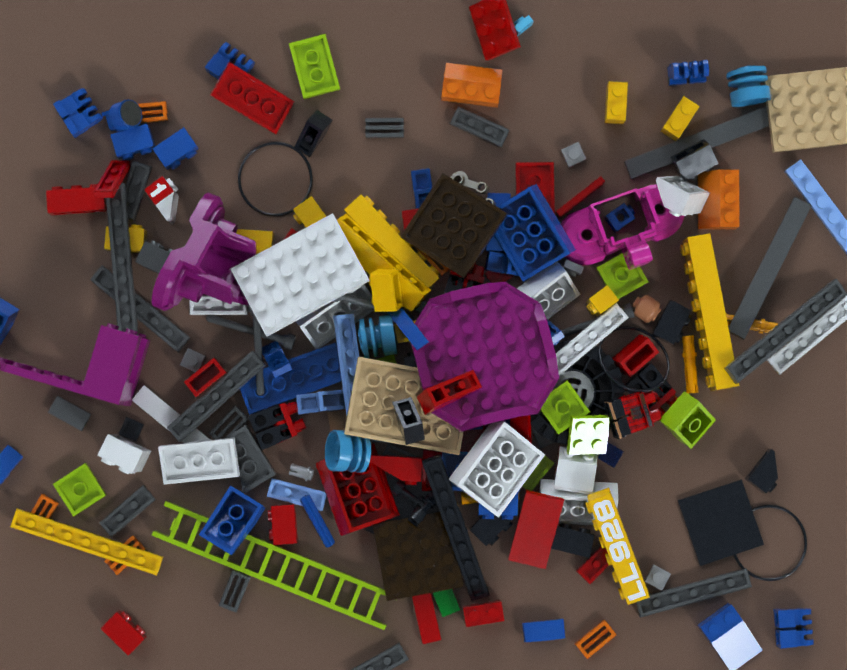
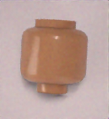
(646, 308)

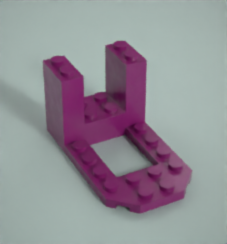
(111, 371)

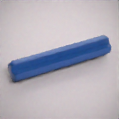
(317, 520)

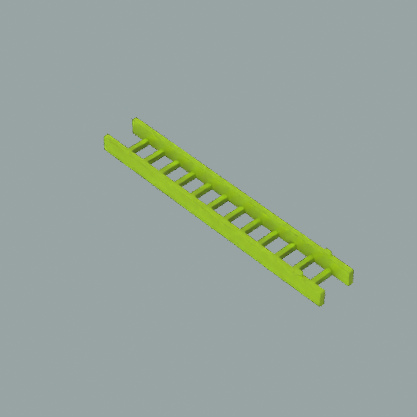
(260, 575)

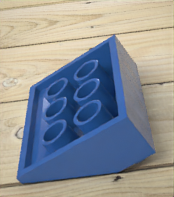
(532, 233)

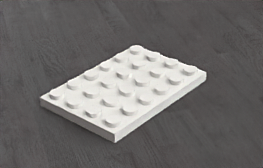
(299, 275)

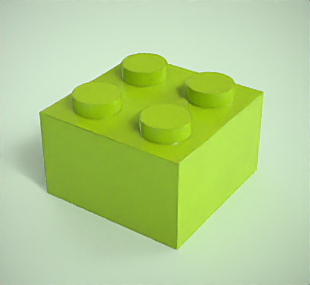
(687, 420)

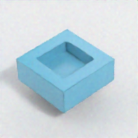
(523, 24)

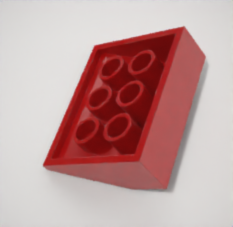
(358, 498)

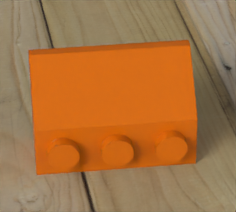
(471, 85)
(722, 204)

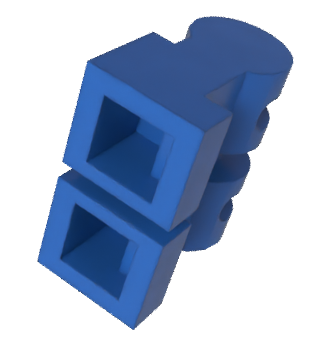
(219, 61)
(695, 72)
(69, 108)
(788, 635)

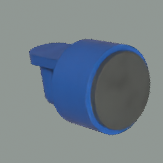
(123, 115)

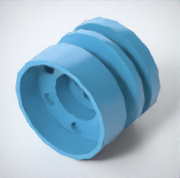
(747, 81)
(377, 336)
(347, 452)

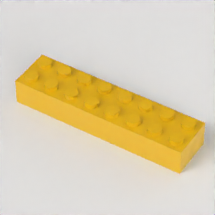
(709, 309)

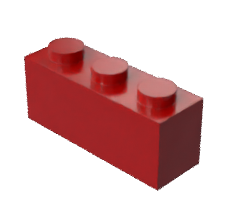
(74, 200)

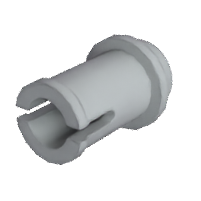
(301, 472)

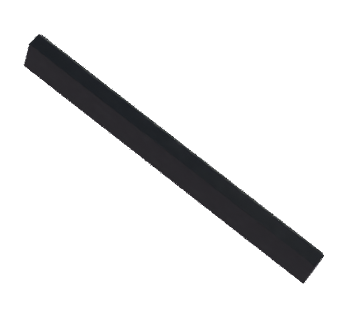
(455, 527)

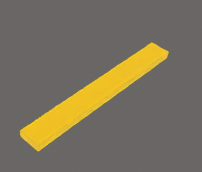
(87, 541)

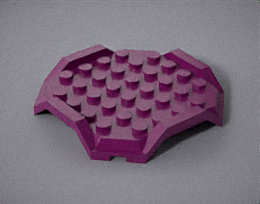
(498, 337)

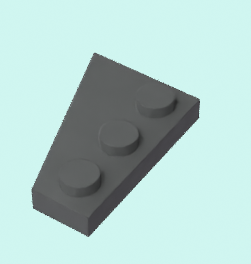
(252, 461)

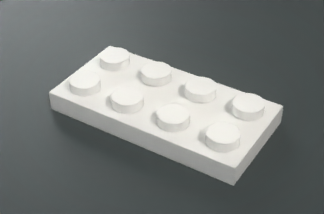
(199, 461)

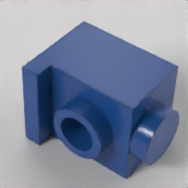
(611, 218)

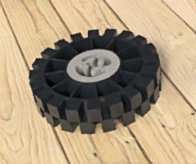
(593, 380)

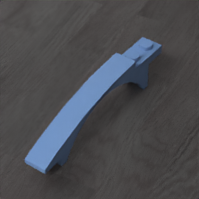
(320, 402)

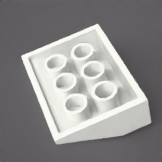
(496, 467)

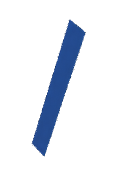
(408, 327)

